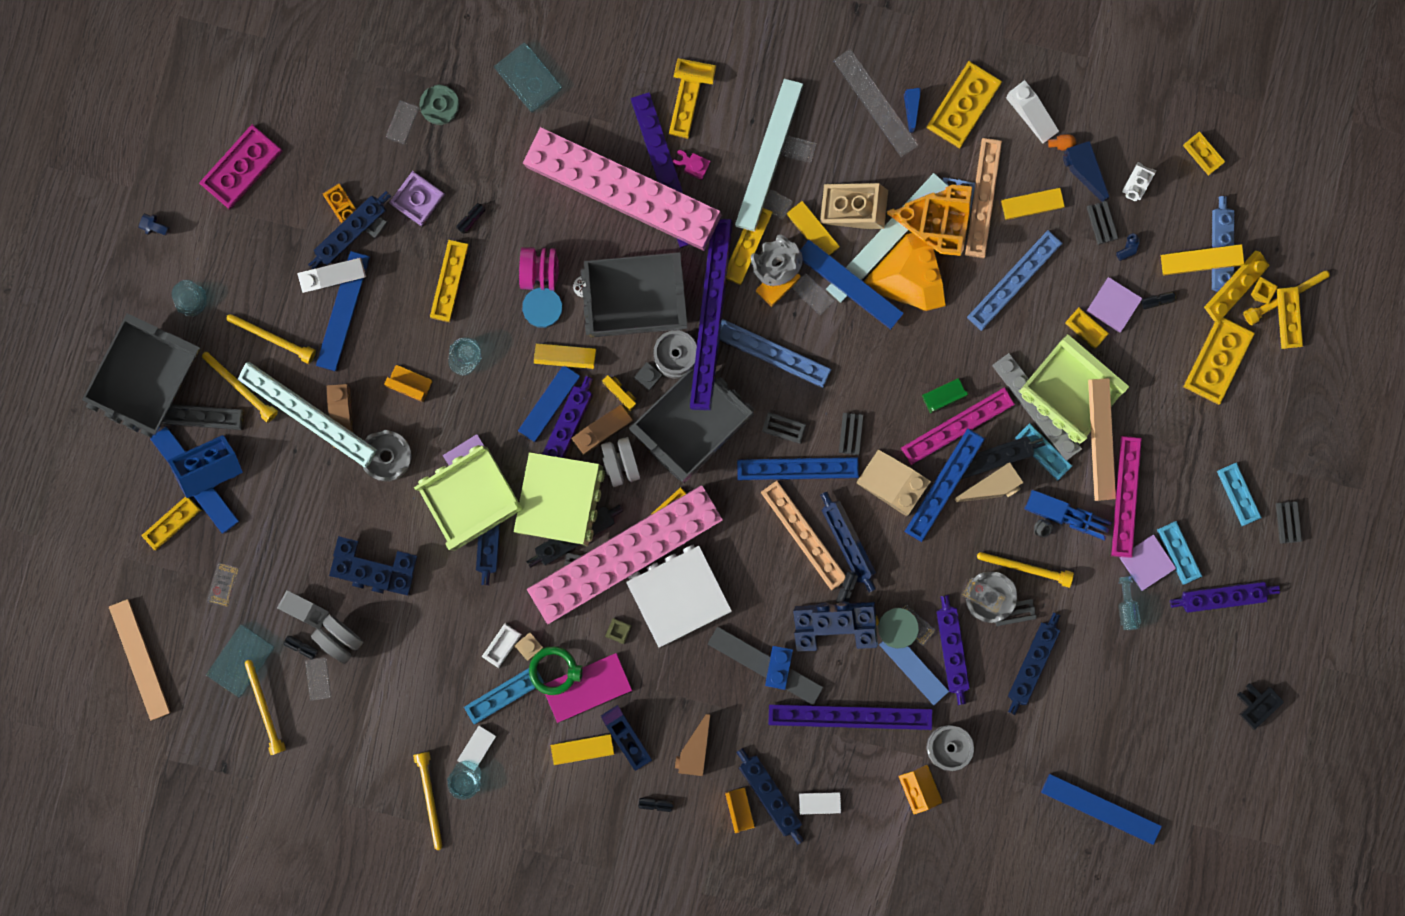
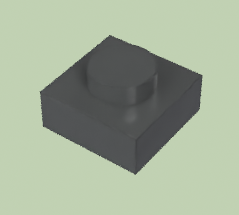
(377, 227)
(648, 376)

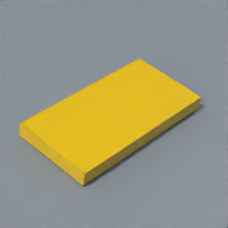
(964, 104)
(1218, 360)

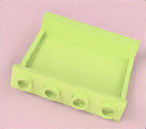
(1062, 387)
(468, 497)
(559, 499)

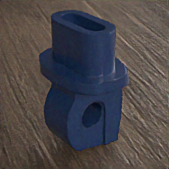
(149, 224)

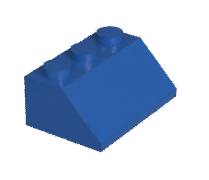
(205, 466)

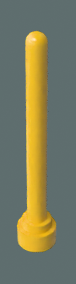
(1253, 315)
(306, 354)
(267, 412)
(1064, 578)
(276, 745)
(422, 760)

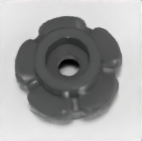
(1043, 528)

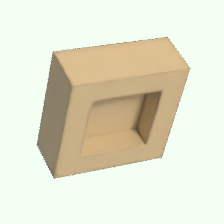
(528, 646)

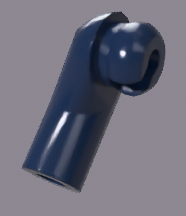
(1131, 247)

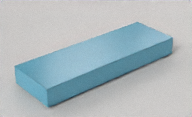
(1047, 454)
(1239, 494)
(1179, 552)

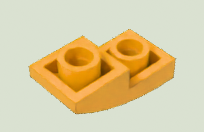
(339, 202)

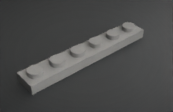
(1015, 379)

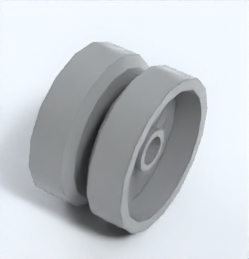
(667, 345)
(618, 462)
(335, 642)
(945, 759)

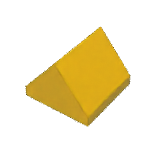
(1263, 291)

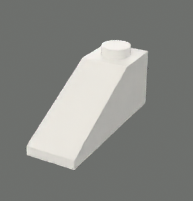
(1032, 111)
(331, 275)

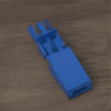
(1058, 510)

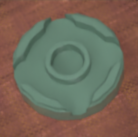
(439, 105)
(898, 628)

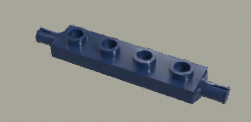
(349, 230)
(848, 541)
(488, 553)
(1034, 663)
(770, 796)

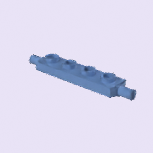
(1222, 236)

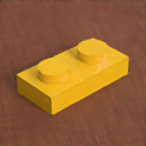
(1203, 153)
(614, 386)

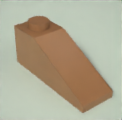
(340, 405)
(601, 430)
(693, 754)

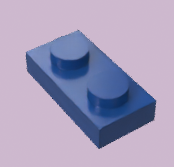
(778, 667)

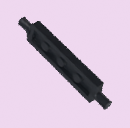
(1002, 455)
(554, 549)

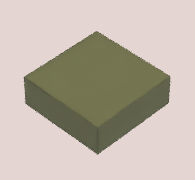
(618, 631)

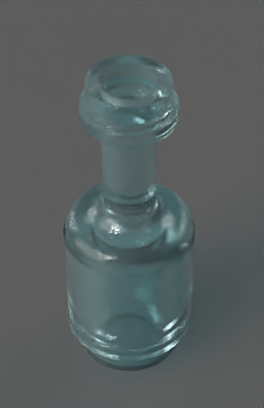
(1128, 609)

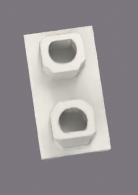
(1138, 182)

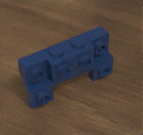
(373, 574)
(835, 620)

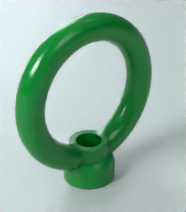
(574, 670)

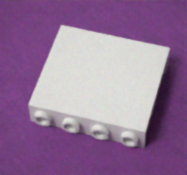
(678, 595)

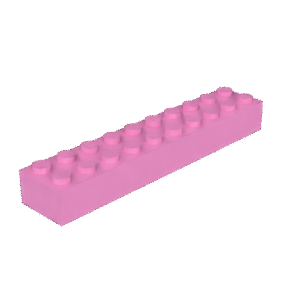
(622, 189)
(624, 554)

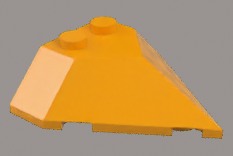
(939, 218)
(909, 275)

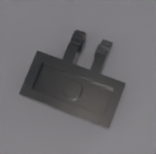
(1261, 707)

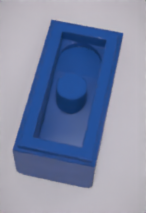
(911, 100)

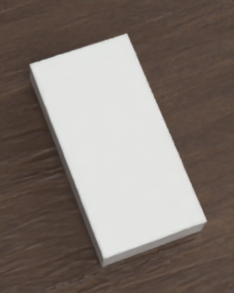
(501, 645)
(477, 746)
(819, 803)

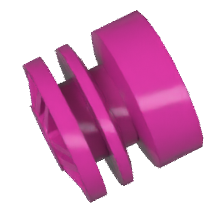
(538, 268)

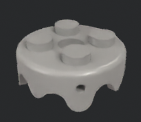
(771, 254)
(400, 460)
(1000, 584)

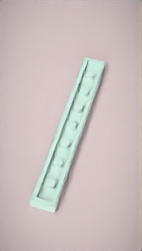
(769, 155)
(884, 240)
(307, 414)

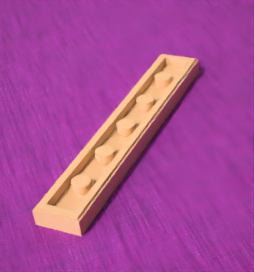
(983, 198)
(1102, 439)
(804, 535)
(139, 659)

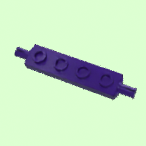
(569, 420)
(1225, 596)
(953, 650)

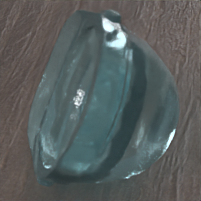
(189, 298)
(464, 355)
(464, 780)

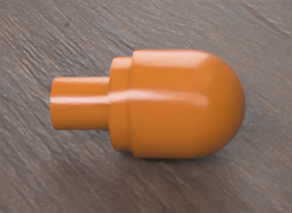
(1062, 142)

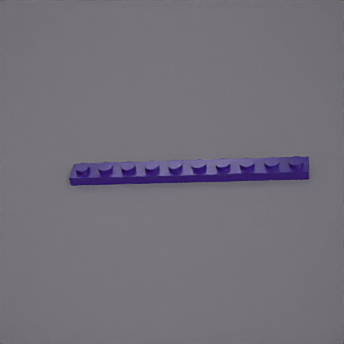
(711, 316)

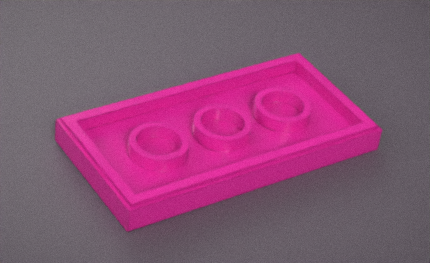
(240, 167)
(599, 684)

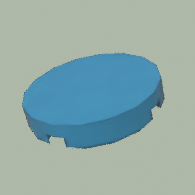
(542, 307)

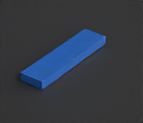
(548, 403)

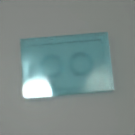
(528, 77)
(230, 667)

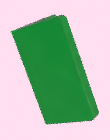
(944, 395)

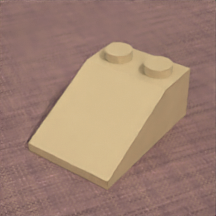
(854, 205)
(893, 482)
(995, 485)

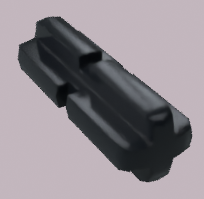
(473, 215)
(1161, 299)
(848, 583)
(303, 649)
(651, 804)

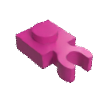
(694, 166)

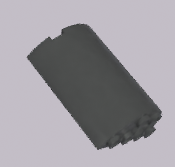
(633, 295)
(140, 367)
(687, 437)

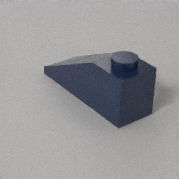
(1085, 167)
(626, 737)

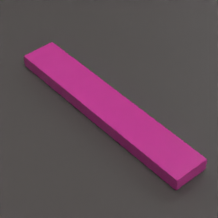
(957, 426)
(1126, 497)

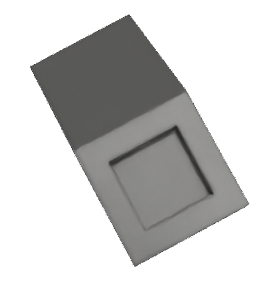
(302, 609)

